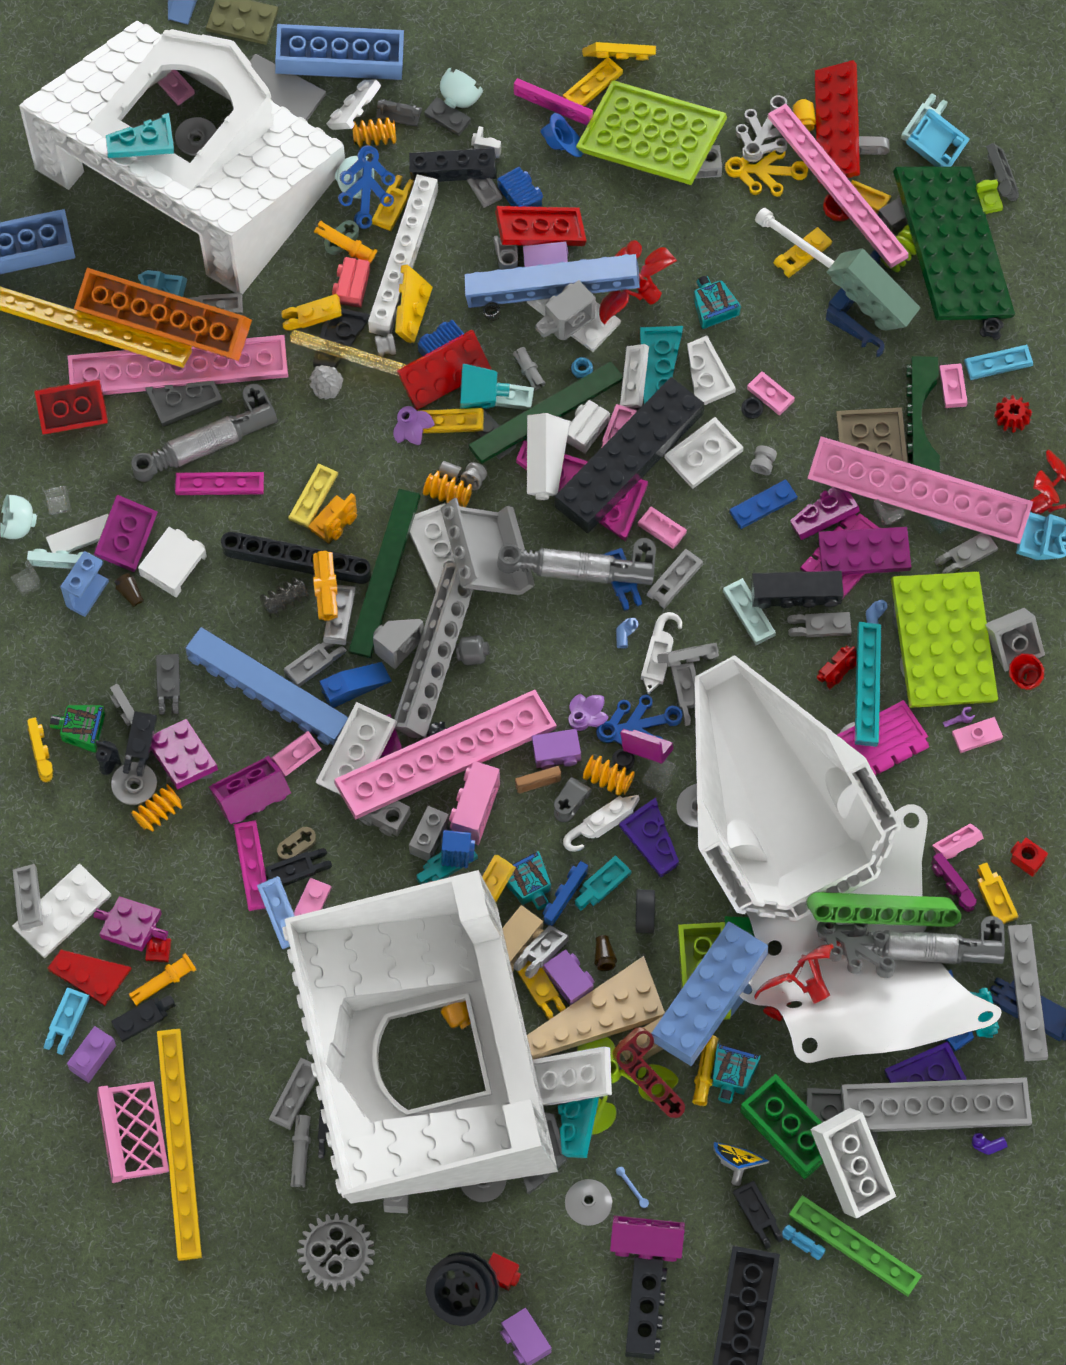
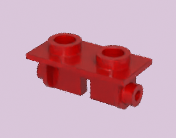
(833, 674)

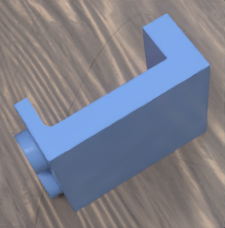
(83, 584)

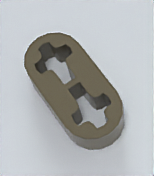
(293, 840)

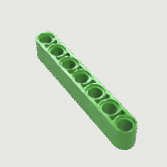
(883, 909)

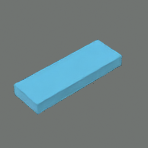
(998, 362)

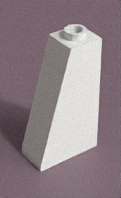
(545, 454)

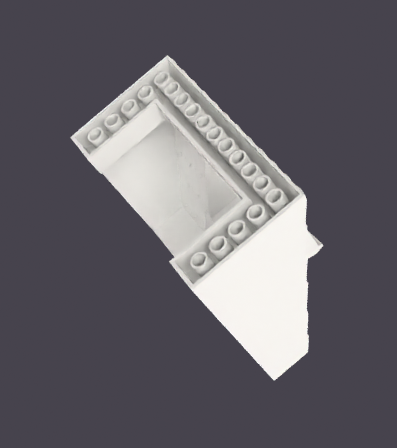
(241, 187)
(398, 959)

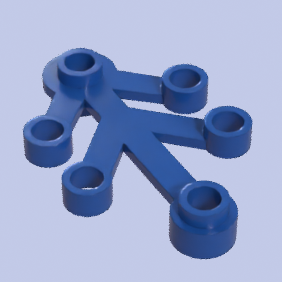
(365, 184)
(634, 721)

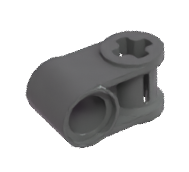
(571, 797)

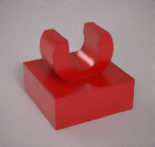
(158, 950)

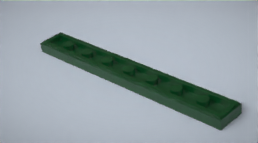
(556, 405)
(384, 572)

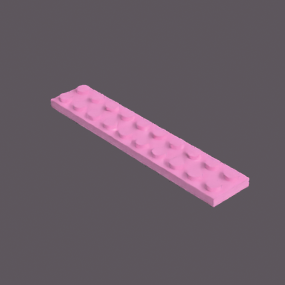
(132, 372)
(920, 490)
(444, 754)

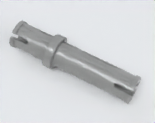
(301, 1140)

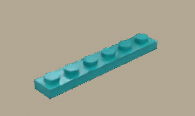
(867, 684)

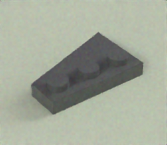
(183, 401)

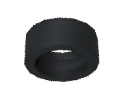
(645, 911)

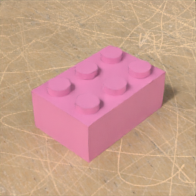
(475, 800)

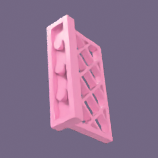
(112, 1135)

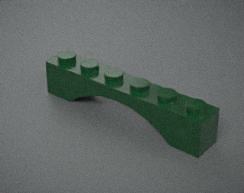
(923, 379)

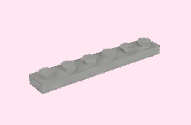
(1027, 993)

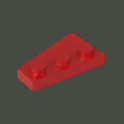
(89, 974)

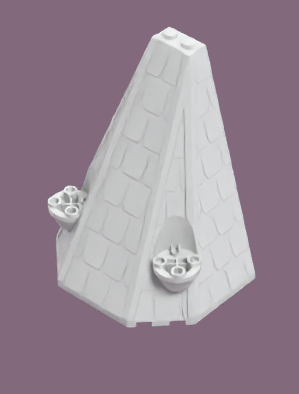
(781, 798)

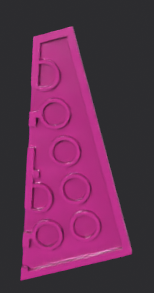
(621, 516)

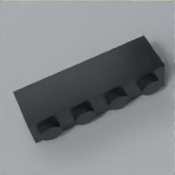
(797, 589)

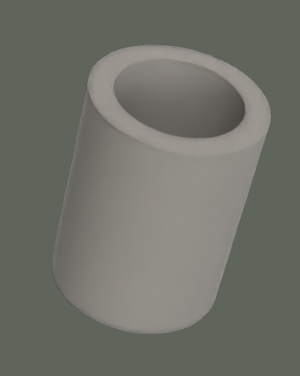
(450, 469)

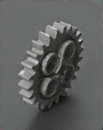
(320, 1238)

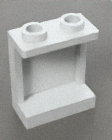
(172, 560)

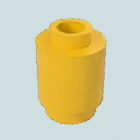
(805, 113)

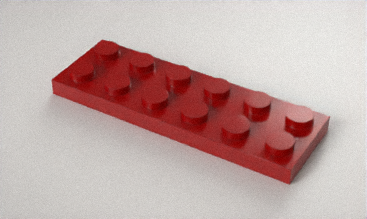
(838, 115)

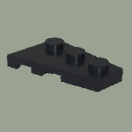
(343, 331)

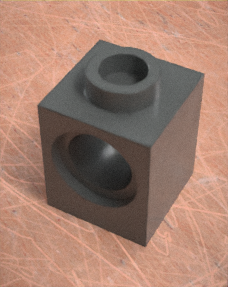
(893, 215)

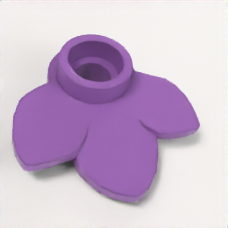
(413, 426)
(589, 710)

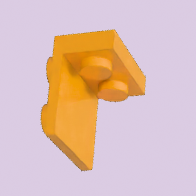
(334, 517)

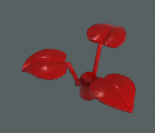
(655, 262)
(1042, 483)
(815, 985)

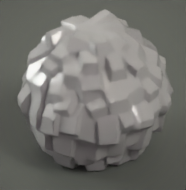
(326, 382)

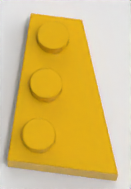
(620, 51)
(413, 303)

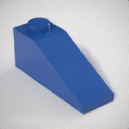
(353, 683)

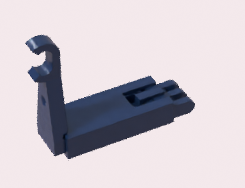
(837, 316)
(1053, 1014)

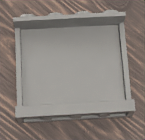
(476, 543)

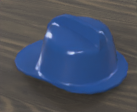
(561, 136)

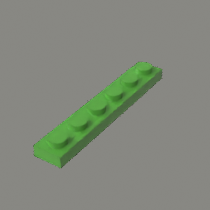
(855, 1246)

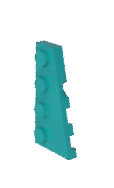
(662, 355)

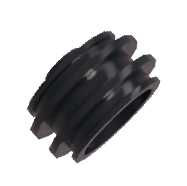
(481, 1282)

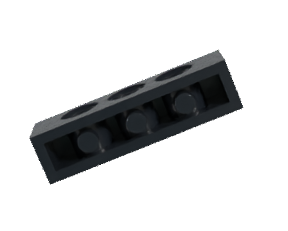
(454, 164)
(645, 1346)

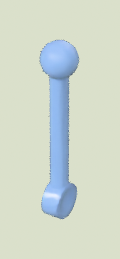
(643, 1202)

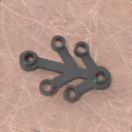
(831, 932)

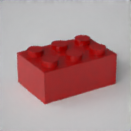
(71, 406)

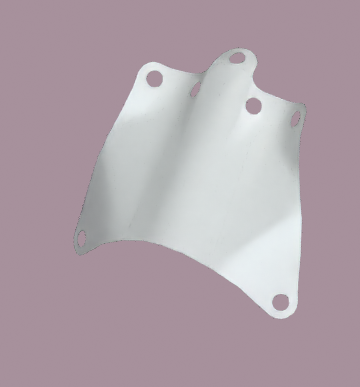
(864, 1009)

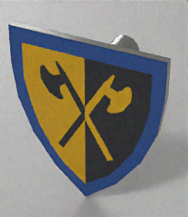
(737, 1160)

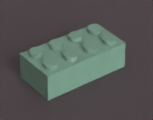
(873, 290)

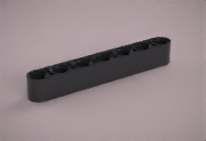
(289, 550)

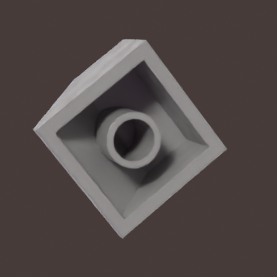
(1015, 635)
(397, 640)

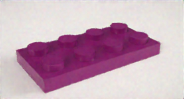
(865, 550)

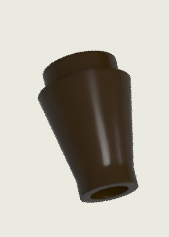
(128, 588)
(604, 954)

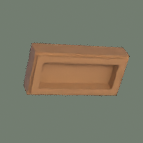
(538, 779)

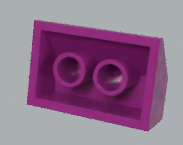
(250, 790)
(647, 1238)

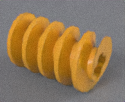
(374, 132)
(447, 490)
(608, 775)
(157, 808)

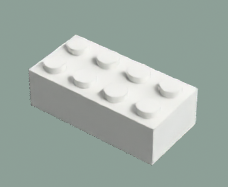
(853, 1162)

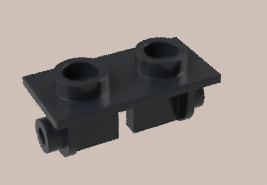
(107, 756)

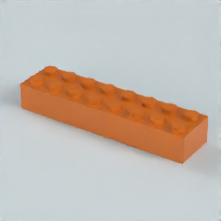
(163, 314)

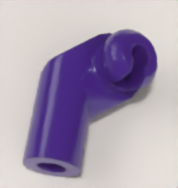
(986, 1146)

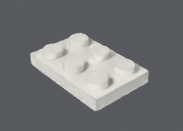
(703, 452)

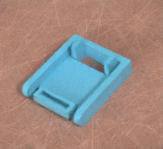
(934, 136)

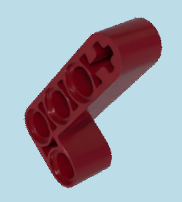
(651, 1077)

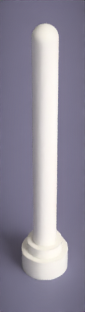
(766, 219)

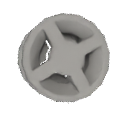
(385, 345)
(474, 475)

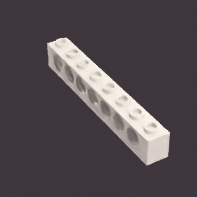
(403, 252)

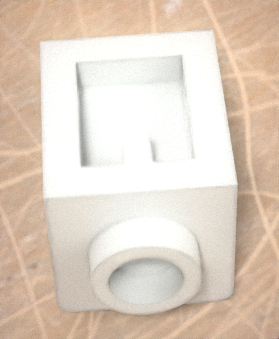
(483, 143)

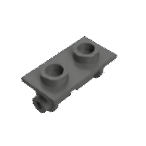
(398, 112)

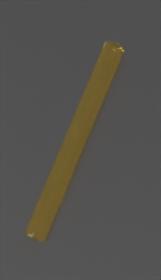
(345, 352)

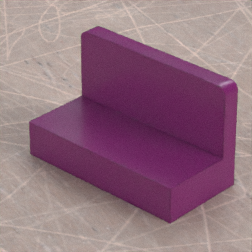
(646, 745)

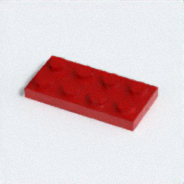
(540, 225)
(441, 369)

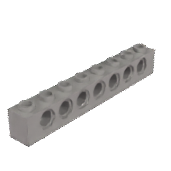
(433, 654)

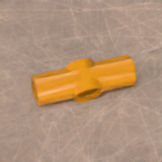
(325, 585)

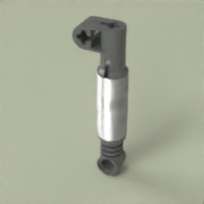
(208, 438)
(584, 566)
(943, 947)

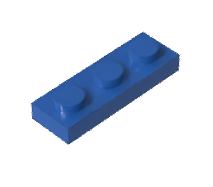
(763, 504)
(565, 893)

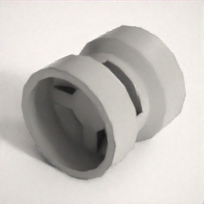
(763, 461)

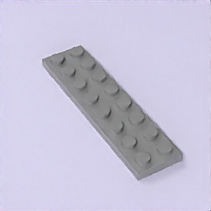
(940, 1104)

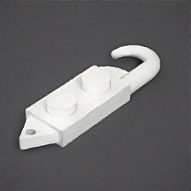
(661, 642)
(602, 820)

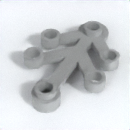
(754, 150)

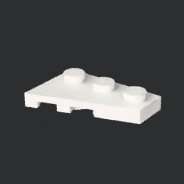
(343, 117)
(707, 372)

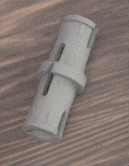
(529, 368)

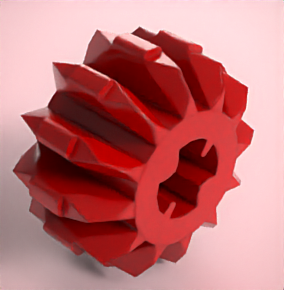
(1018, 421)

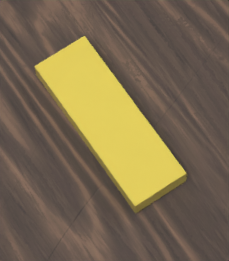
(313, 495)

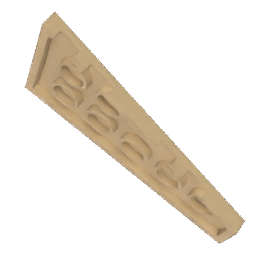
(611, 1008)

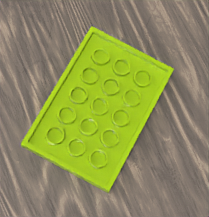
(651, 132)
(944, 639)

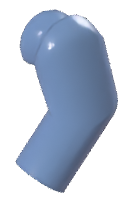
(875, 611)
(624, 630)

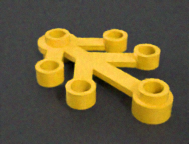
(762, 170)

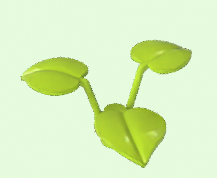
(606, 1111)

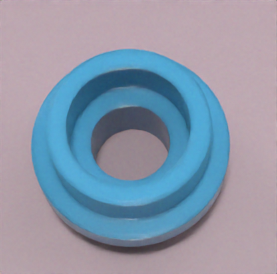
(581, 362)

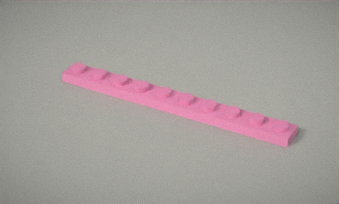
(838, 185)

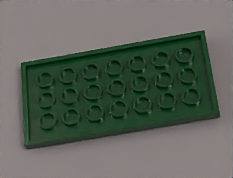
(953, 243)

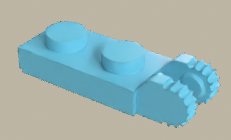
(66, 1018)

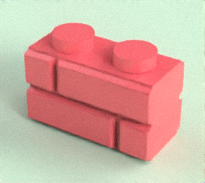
(352, 281)

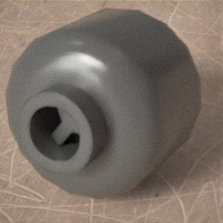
(472, 650)

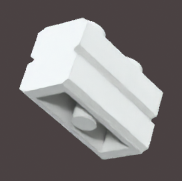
(587, 425)

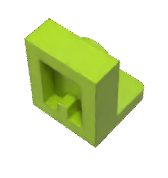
(989, 196)

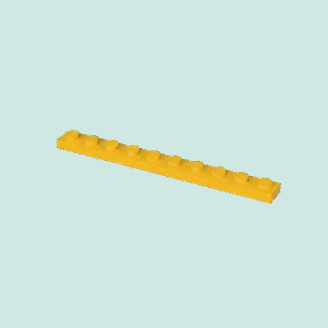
(94, 327)
(179, 1145)

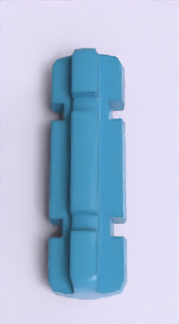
(803, 1242)

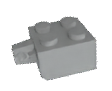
(567, 312)

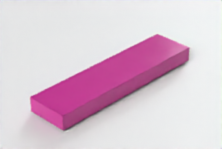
(552, 102)
(219, 483)
(251, 862)

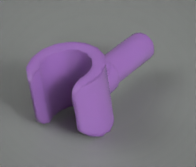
(960, 718)

